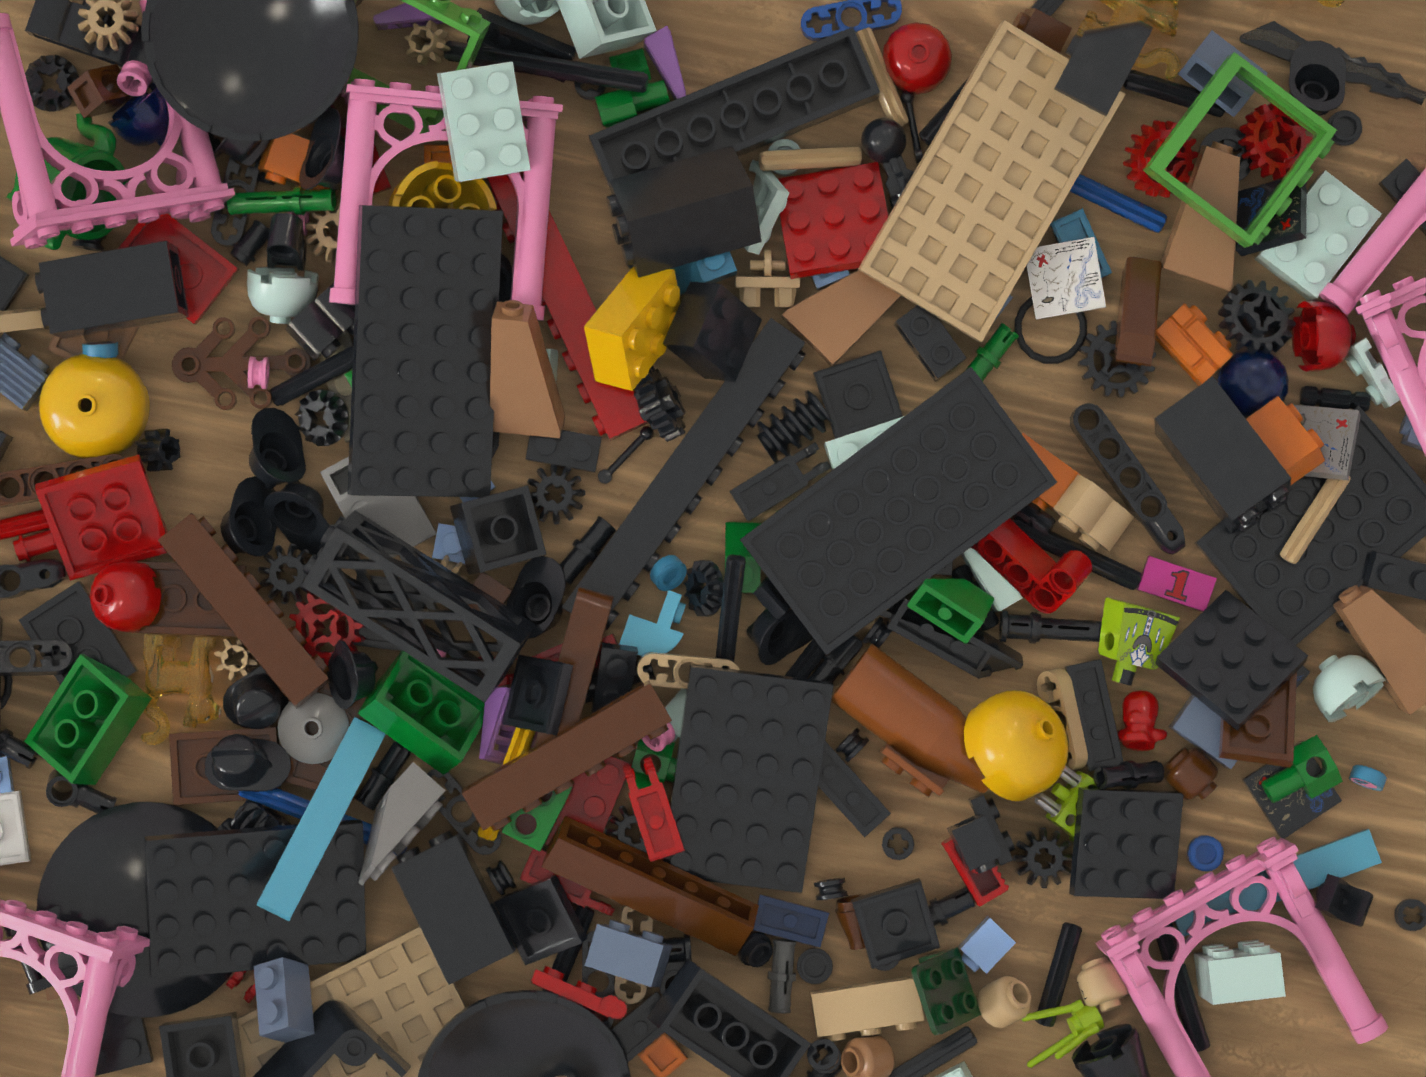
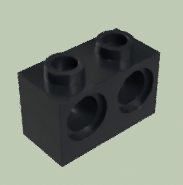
(930, 342)
(975, 843)

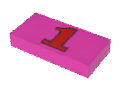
(1176, 583)

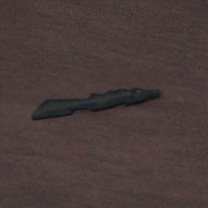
(1282, 43)

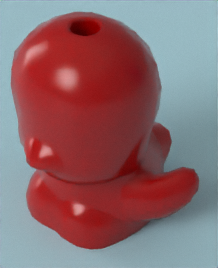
(1139, 717)

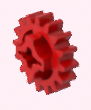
(1272, 141)
(1146, 147)
(315, 617)

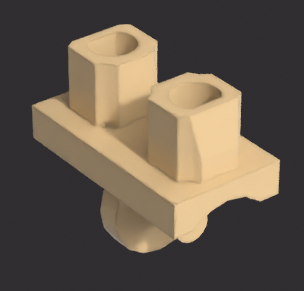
(751, 285)

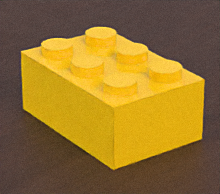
(631, 327)

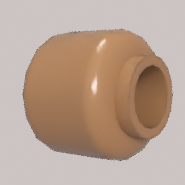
(868, 1057)

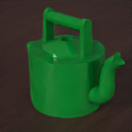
(97, 157)

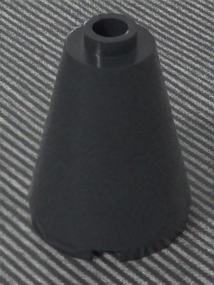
(1114, 1055)

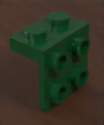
(945, 990)

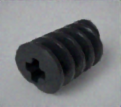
(793, 426)

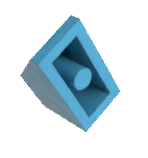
(706, 270)

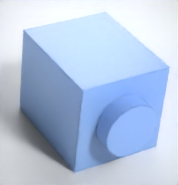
(985, 946)

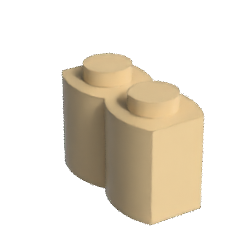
(1092, 513)

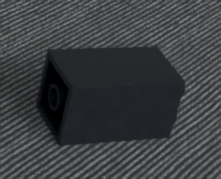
(684, 211)
(112, 290)
(1223, 456)
(453, 906)

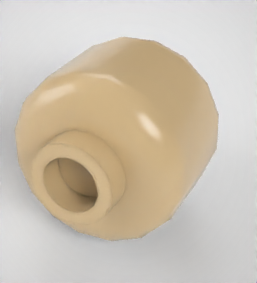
(1101, 985)
(1004, 1001)

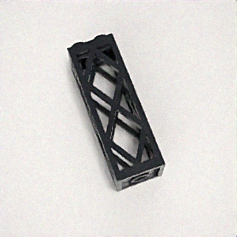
(404, 625)

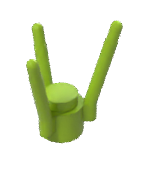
(1083, 1024)

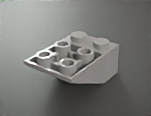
(397, 514)
(406, 804)

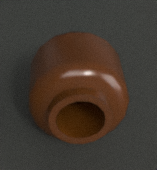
(1191, 773)

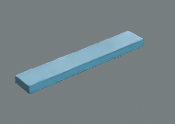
(321, 819)
(1335, 858)

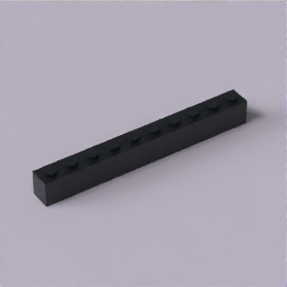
(692, 466)

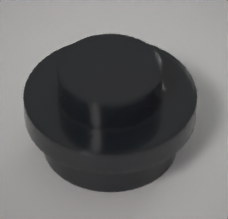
(1347, 126)
(756, 950)
(814, 966)

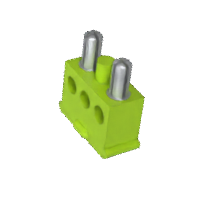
(1065, 807)

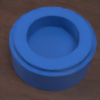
(1205, 853)

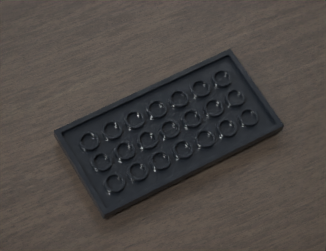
(423, 351)
(898, 510)

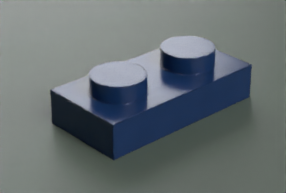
(790, 921)

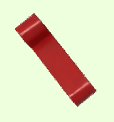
(1031, 569)

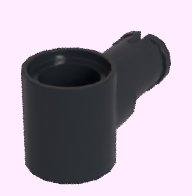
(80, 795)

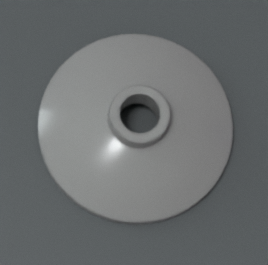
(313, 748)

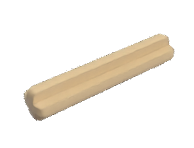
(888, 95)
(810, 158)
(1313, 519)

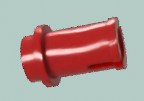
(34, 545)

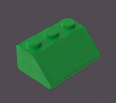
(424, 712)
(87, 720)

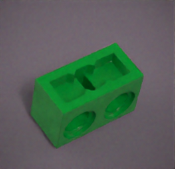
(545, 816)

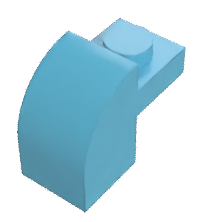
(652, 636)

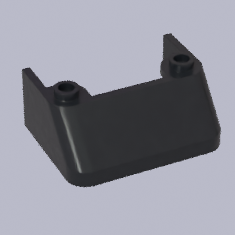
(1102, 63)
(336, 1032)

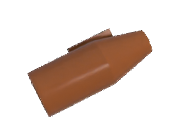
(913, 720)

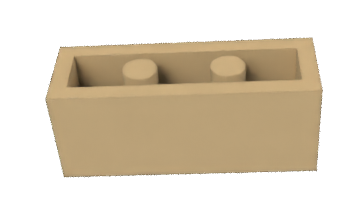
(866, 1008)

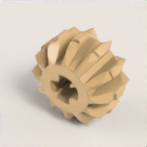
(94, 24)
(321, 229)

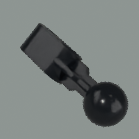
(884, 143)

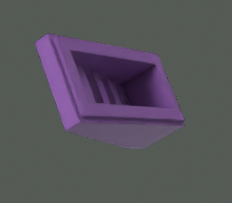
(402, 17)
(664, 57)
(493, 722)

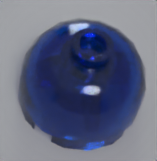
(142, 119)
(1253, 380)

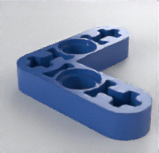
(823, 14)

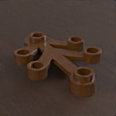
(233, 362)

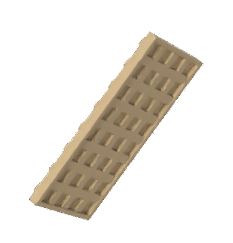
(987, 185)
(391, 989)

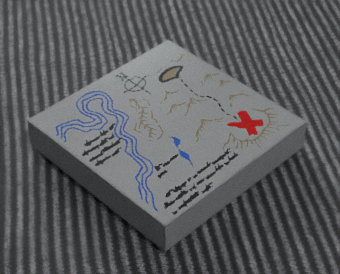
(1338, 432)

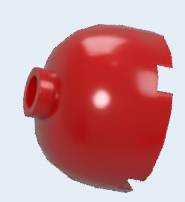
(917, 57)
(1321, 335)
(125, 596)

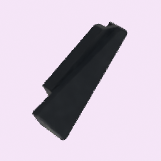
(978, 657)

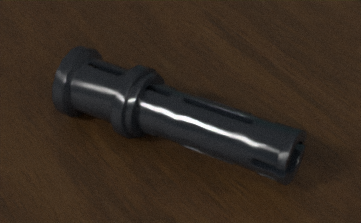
(1034, 628)

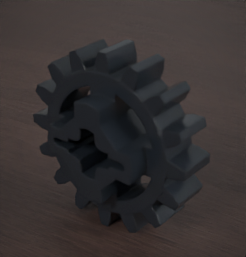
(1255, 318)
(1101, 378)
(660, 405)

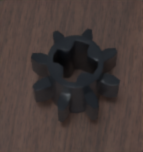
(158, 450)

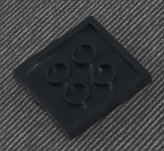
(1231, 660)
(1126, 843)

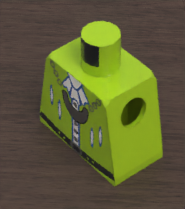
(1133, 637)

